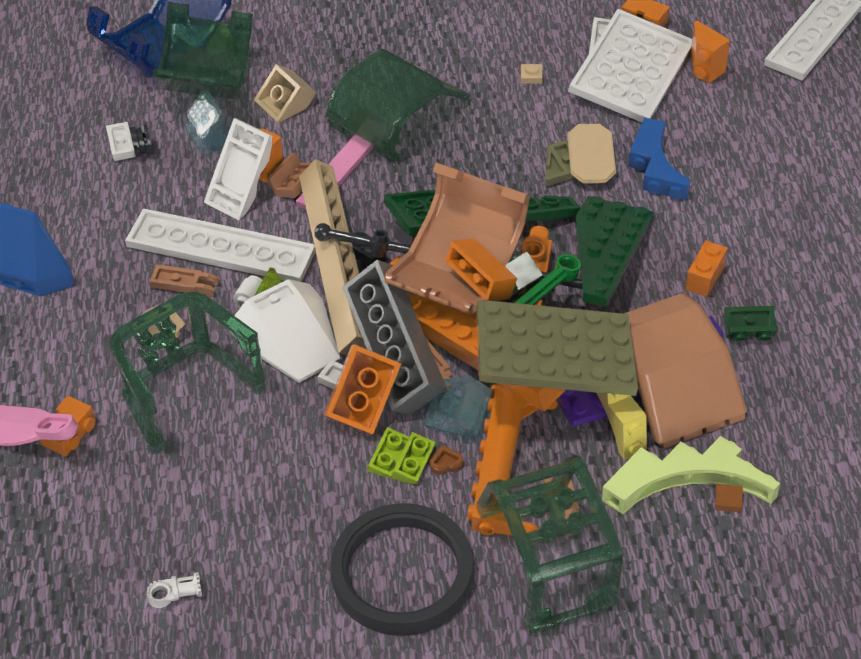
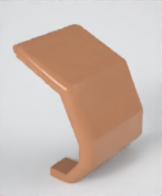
(460, 210)
(683, 371)

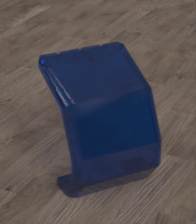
(142, 40)

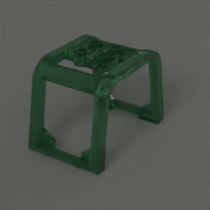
(144, 405)
(553, 499)

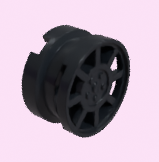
(139, 144)

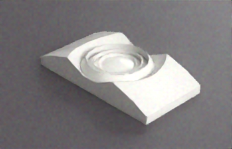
(239, 169)

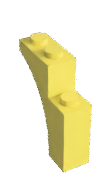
(627, 423)

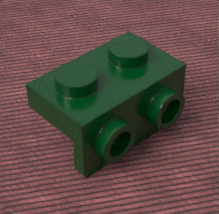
(750, 322)

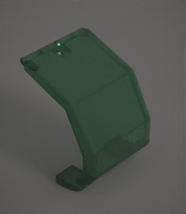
(204, 53)
(380, 98)

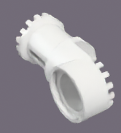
(175, 588)

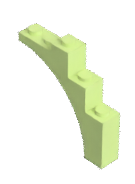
(683, 466)

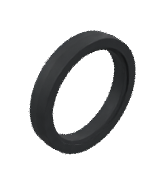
(402, 516)

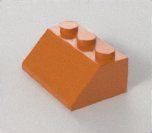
(362, 389)

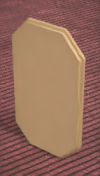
(591, 153)

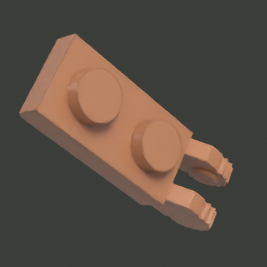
(183, 280)

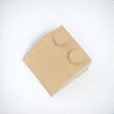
(284, 94)

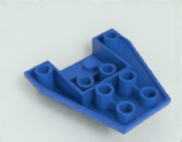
(29, 254)

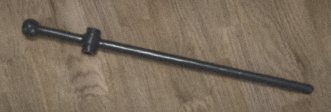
(381, 244)

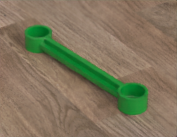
(553, 279)

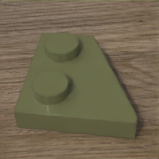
(557, 163)

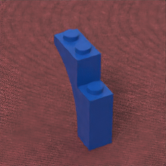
(648, 156)

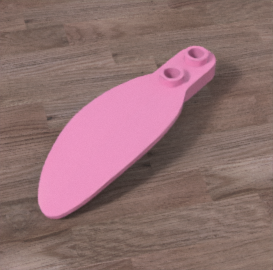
(28, 425)

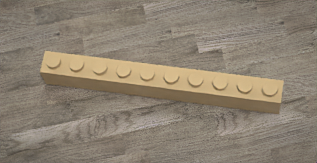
(334, 257)

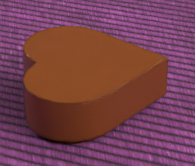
(446, 460)

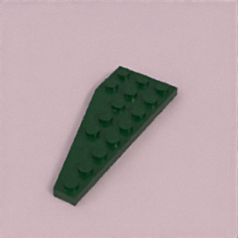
(412, 208)
(607, 242)

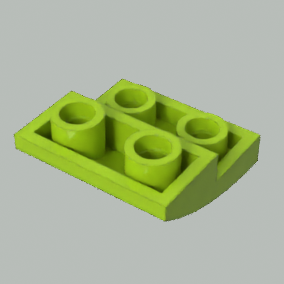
(401, 456)

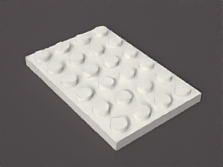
(631, 66)

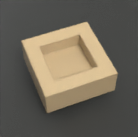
(531, 73)

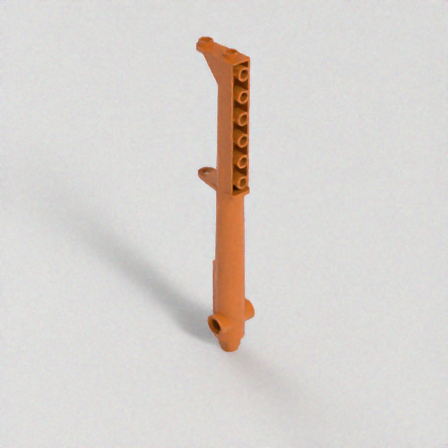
(506, 416)

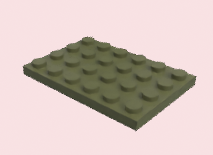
(555, 348)

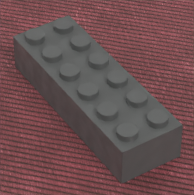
(394, 332)

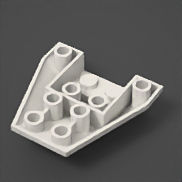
(291, 329)

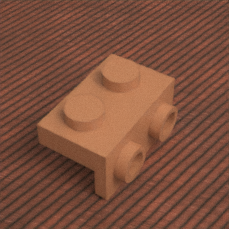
(285, 179)

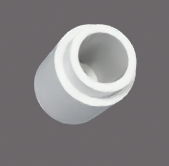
(246, 290)

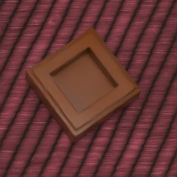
(728, 498)

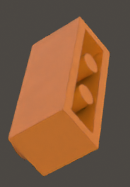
(480, 269)

